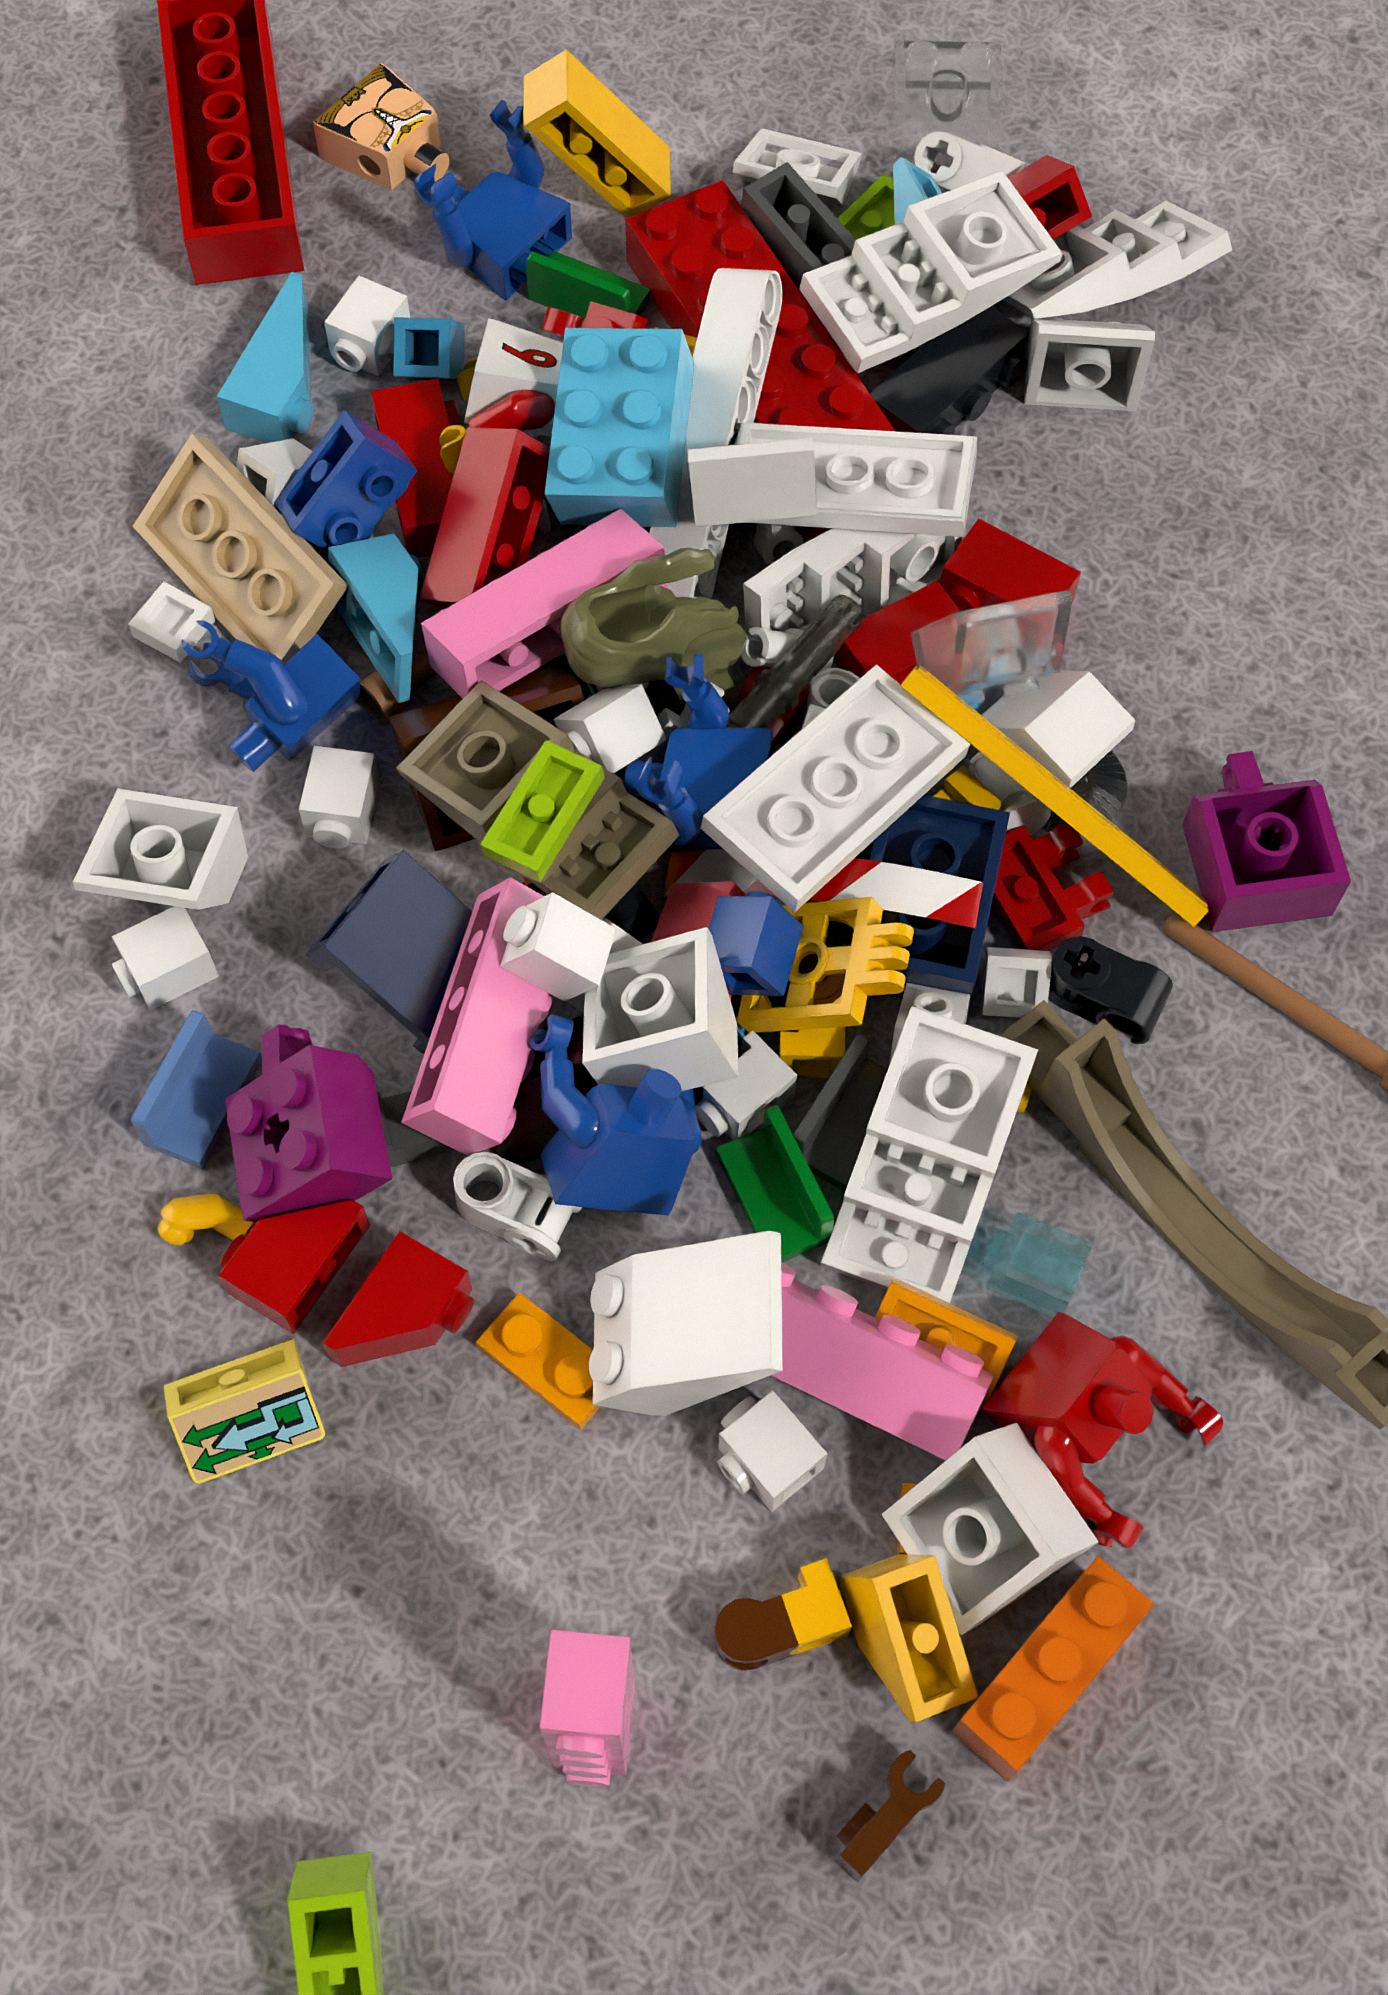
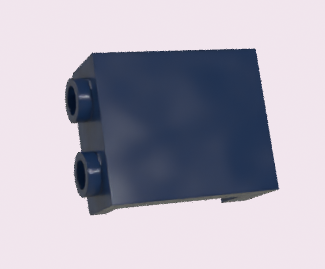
(398, 942)

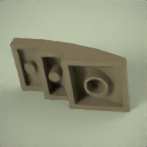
(478, 760)

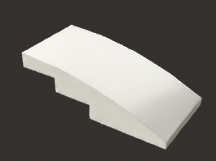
(1121, 260)
(930, 270)
(861, 564)
(929, 1155)

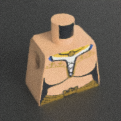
(381, 131)

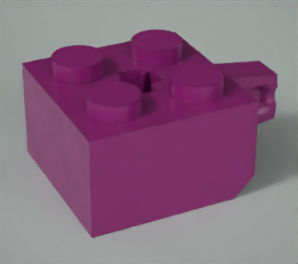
(1264, 849)
(305, 1129)

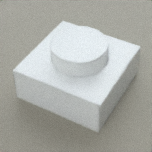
(170, 618)
(1014, 981)

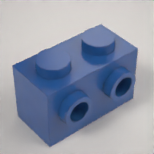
(345, 484)

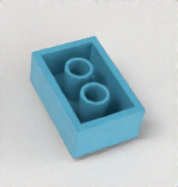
(620, 425)

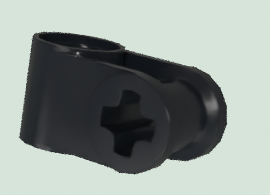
(1112, 987)

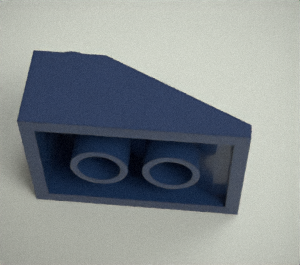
(957, 842)

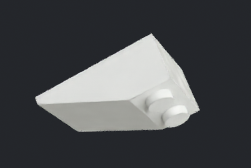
(686, 1323)

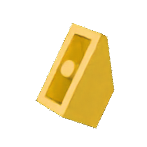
(909, 1633)

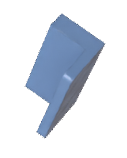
(186, 1100)

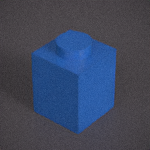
(754, 943)

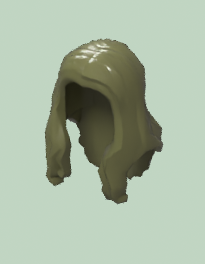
(633, 624)

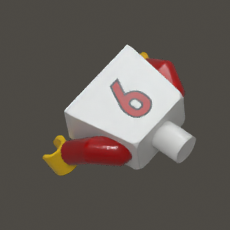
(507, 386)

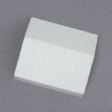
(826, 181)
(1064, 723)

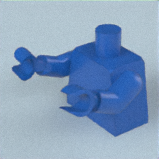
(502, 216)
(286, 701)
(700, 760)
(617, 1142)

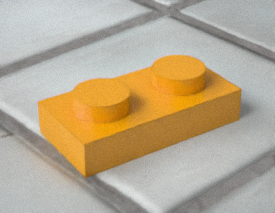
(949, 1325)
(542, 1358)

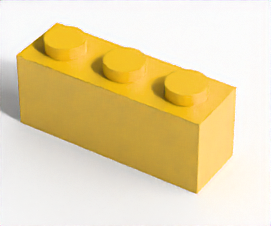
(596, 135)

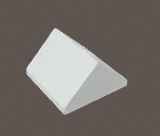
(753, 482)

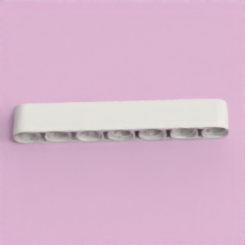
(725, 391)

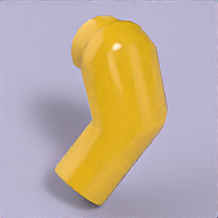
(199, 1212)

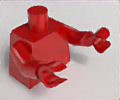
(1078, 1397)

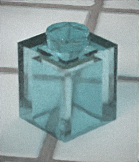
(1035, 1264)

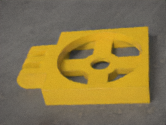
(867, 968)

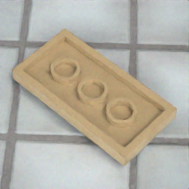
(238, 552)

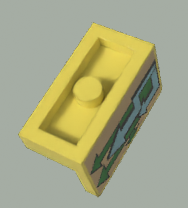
(243, 1412)

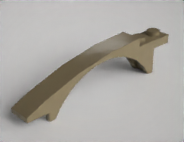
(1100, 1103)

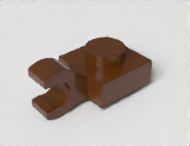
(871, 1831)

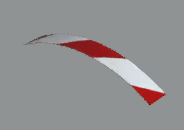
(889, 884)

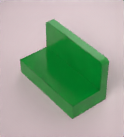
(572, 285)
(777, 1186)

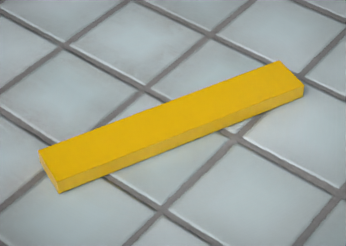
(1055, 794)

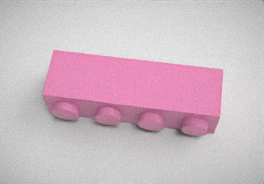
(517, 618)
(480, 1035)
(878, 1368)
(588, 1706)

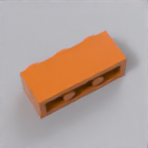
(1052, 1668)

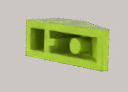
(336, 1926)

